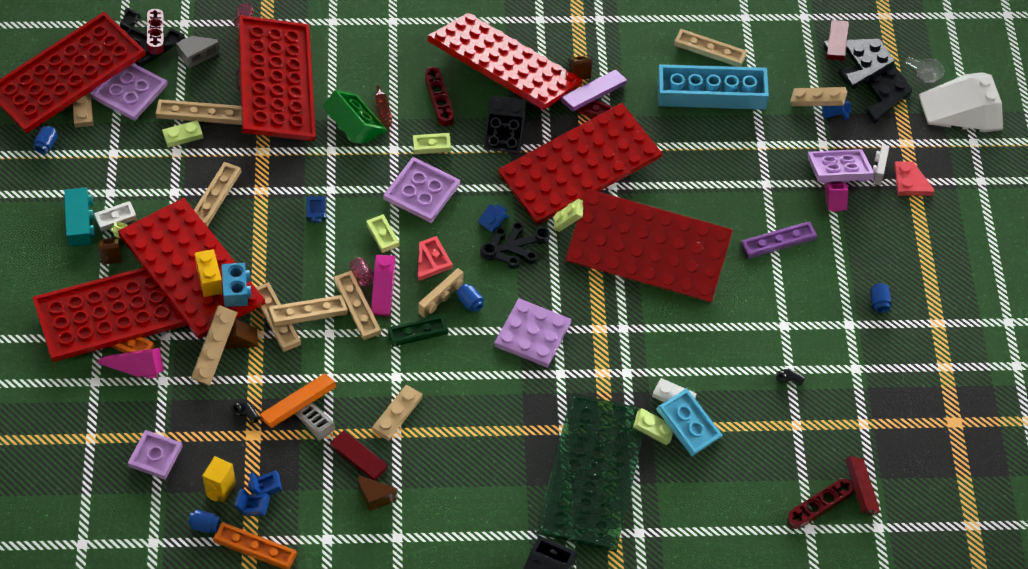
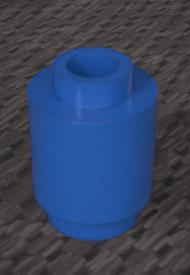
(45, 140)
(470, 298)
(880, 298)
(204, 521)

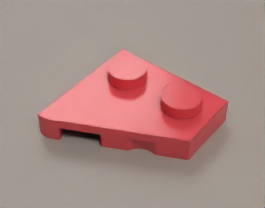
(911, 180)
(432, 259)

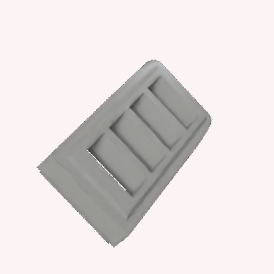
(324, 430)

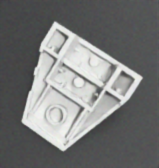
(965, 103)

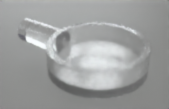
(928, 70)

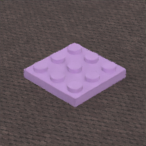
(130, 91)
(840, 166)
(421, 189)
(532, 332)

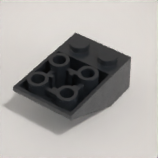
(505, 124)
(550, 555)

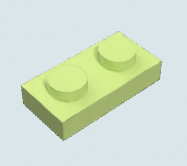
(182, 133)
(432, 143)
(568, 215)
(382, 233)
(653, 426)

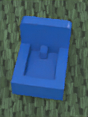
(829, 111)
(316, 209)
(493, 217)
(267, 483)
(252, 504)

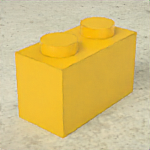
(208, 273)
(219, 479)

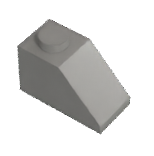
(197, 49)

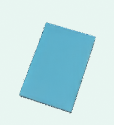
(689, 422)

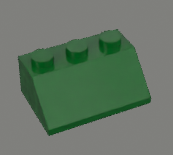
(353, 117)

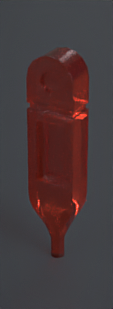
(383, 108)

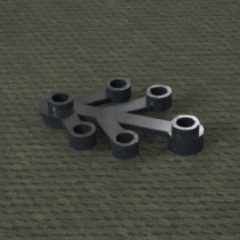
(513, 245)

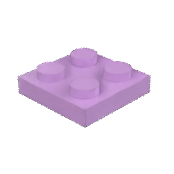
(155, 454)

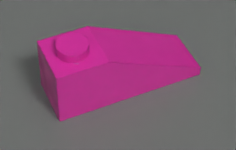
(836, 196)
(383, 285)
(136, 363)

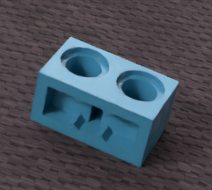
(235, 280)

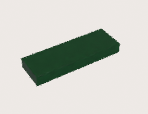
(417, 330)

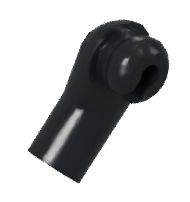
(789, 375)
(245, 409)

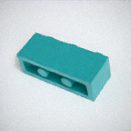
(79, 216)

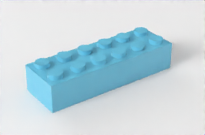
(712, 87)

